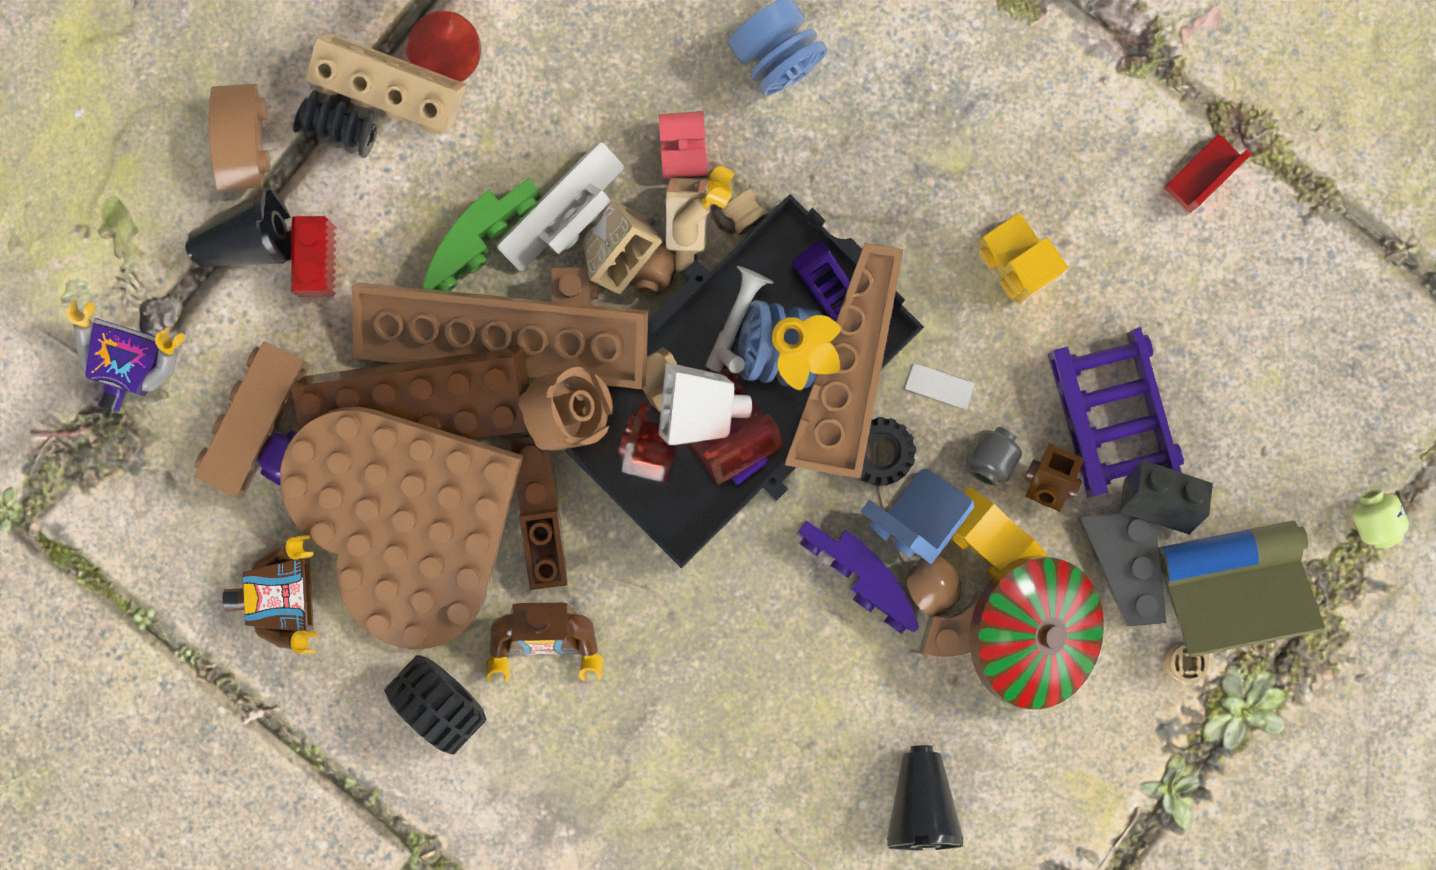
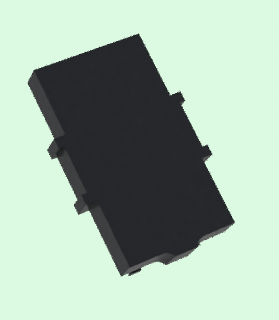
(691, 505)

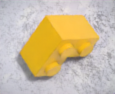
(1021, 258)

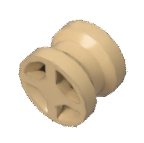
(745, 211)

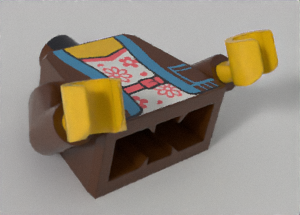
(278, 596)
(543, 631)

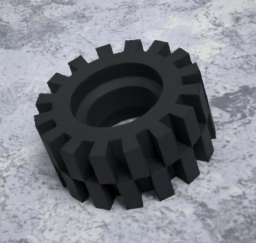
(903, 458)

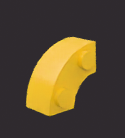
(993, 535)

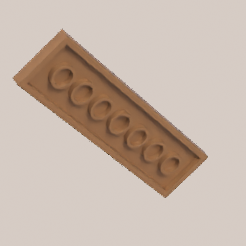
(426, 324)

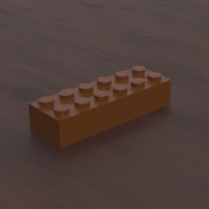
(456, 394)

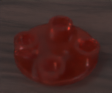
(445, 45)

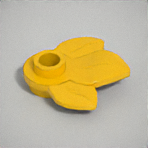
(810, 353)

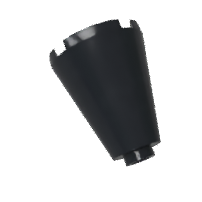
(244, 235)
(923, 805)

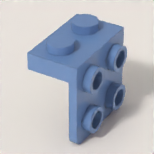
(922, 516)

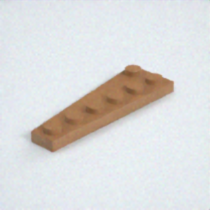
(841, 404)

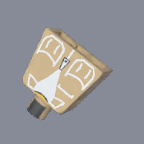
(618, 246)

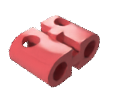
(683, 145)

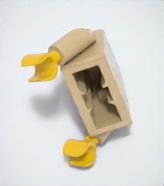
(688, 210)

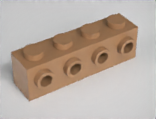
(251, 420)

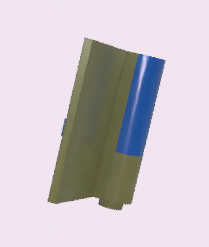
(1241, 588)

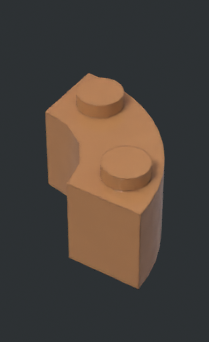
(237, 136)
(949, 634)

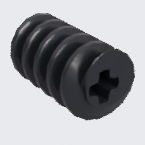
(336, 124)

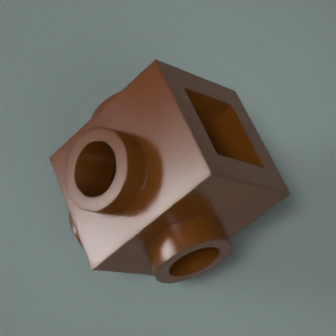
(1054, 477)

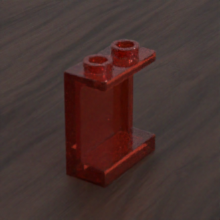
(746, 444)

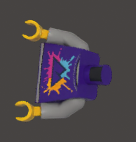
(122, 356)

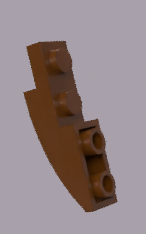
(539, 515)

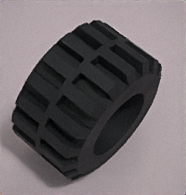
(435, 704)

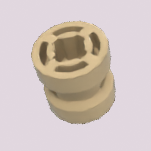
(1179, 665)

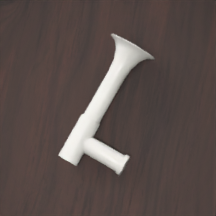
(721, 352)

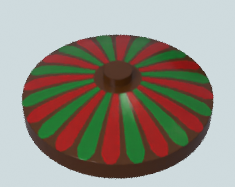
(1036, 632)

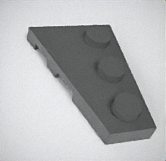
(1130, 563)

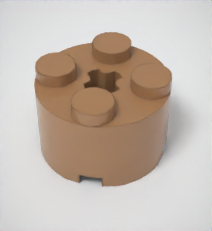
(566, 409)

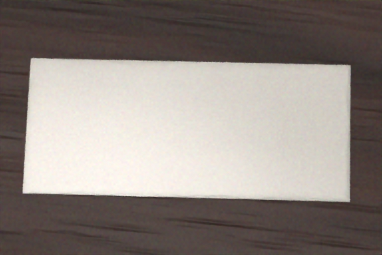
(940, 386)

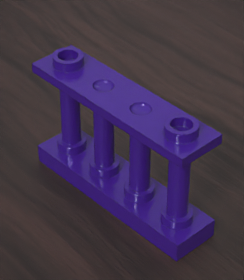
(1077, 404)

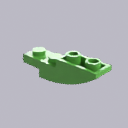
(464, 245)

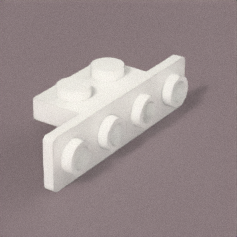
(564, 209)

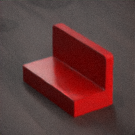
(1206, 173)

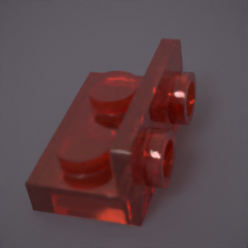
(645, 449)

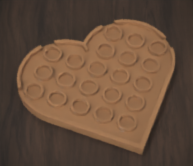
(405, 514)

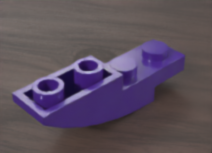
(874, 583)

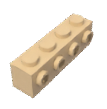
(385, 83)

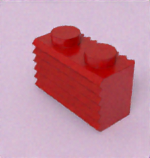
(312, 256)

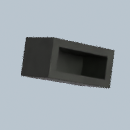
(1166, 497)

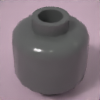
(993, 456)

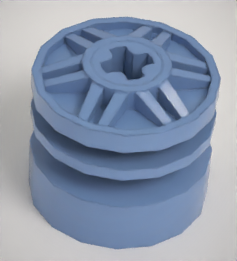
(773, 40)
(757, 344)

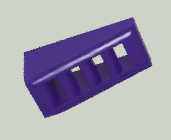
(815, 263)

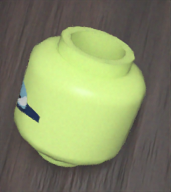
(1380, 519)

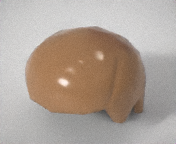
(934, 586)

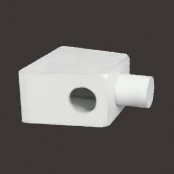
(698, 405)

